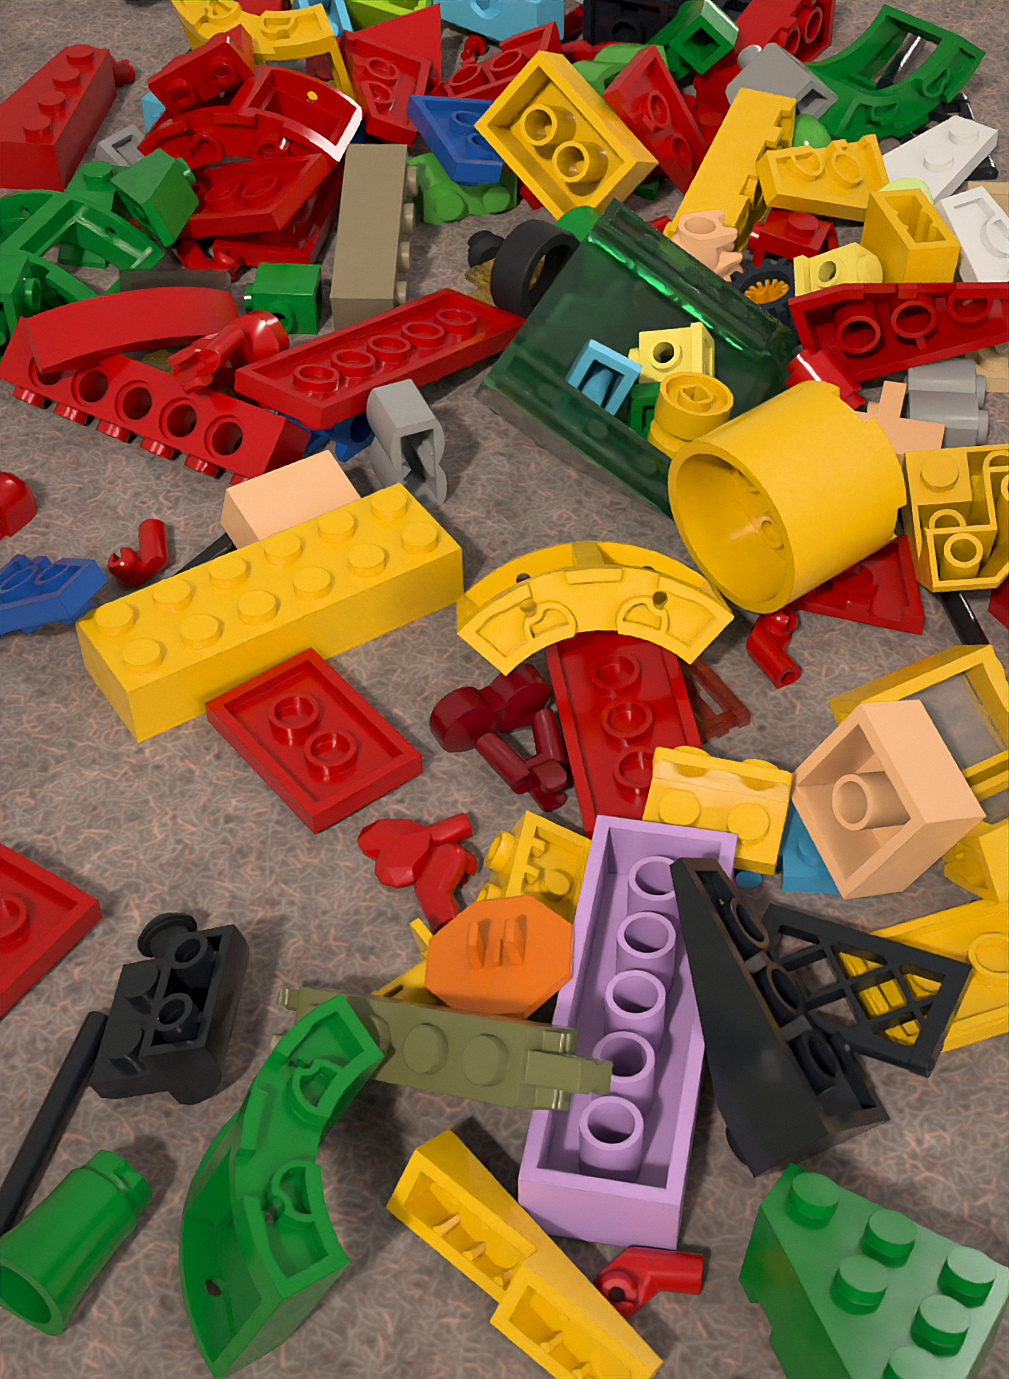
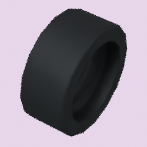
(519, 258)

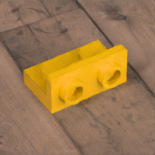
(724, 797)
(539, 862)

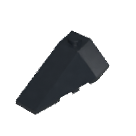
(769, 1062)

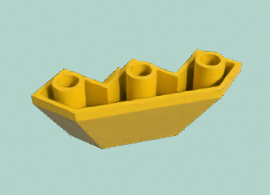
(958, 516)

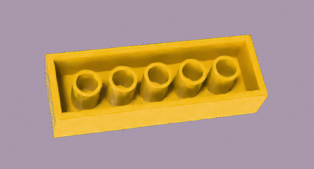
(253, 608)

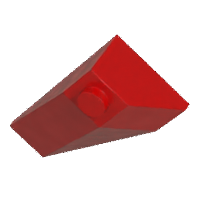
(493, 75)

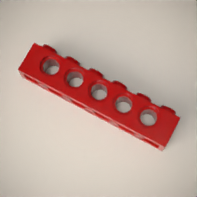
(131, 386)

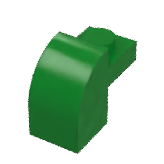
(696, 37)

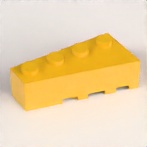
(728, 173)

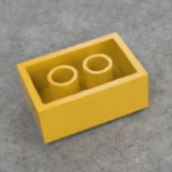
(564, 138)

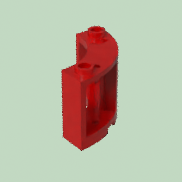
(255, 117)

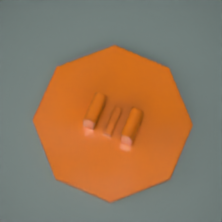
(500, 957)

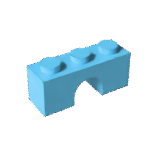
(502, 17)

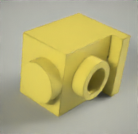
(842, 265)
(691, 350)

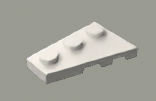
(942, 155)
(983, 237)

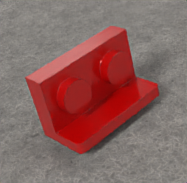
(204, 71)

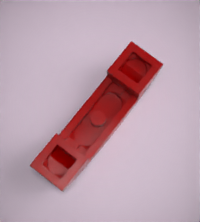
(125, 323)

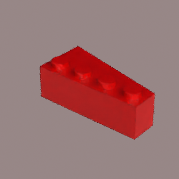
(795, 25)
(55, 119)

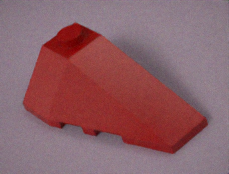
(901, 325)

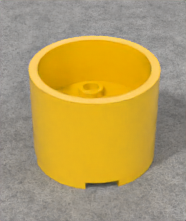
(786, 496)

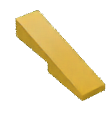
(540, 1292)

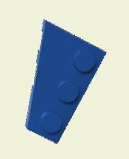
(451, 136)
(46, 592)

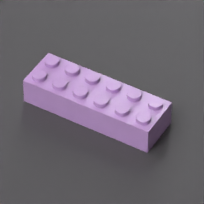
(622, 1159)

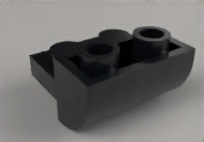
(174, 1019)

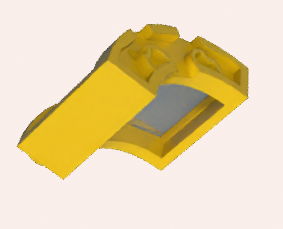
(969, 706)

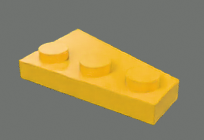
(824, 180)

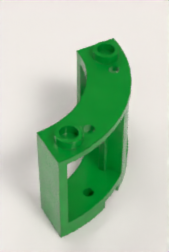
(906, 103)
(40, 218)
(263, 1165)

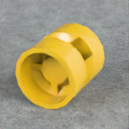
(687, 409)

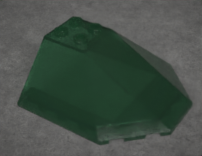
(611, 289)

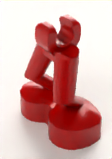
(215, 357)

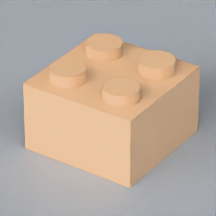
(883, 798)

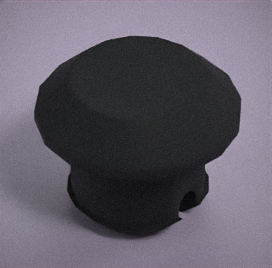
(483, 247)
(157, 933)

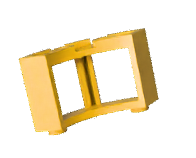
(274, 33)
(589, 589)

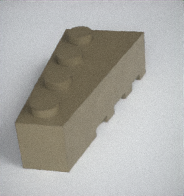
(373, 232)

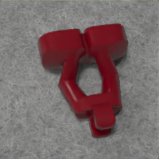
(512, 702)

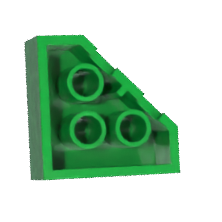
(867, 1288)

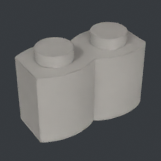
(948, 395)
(407, 442)

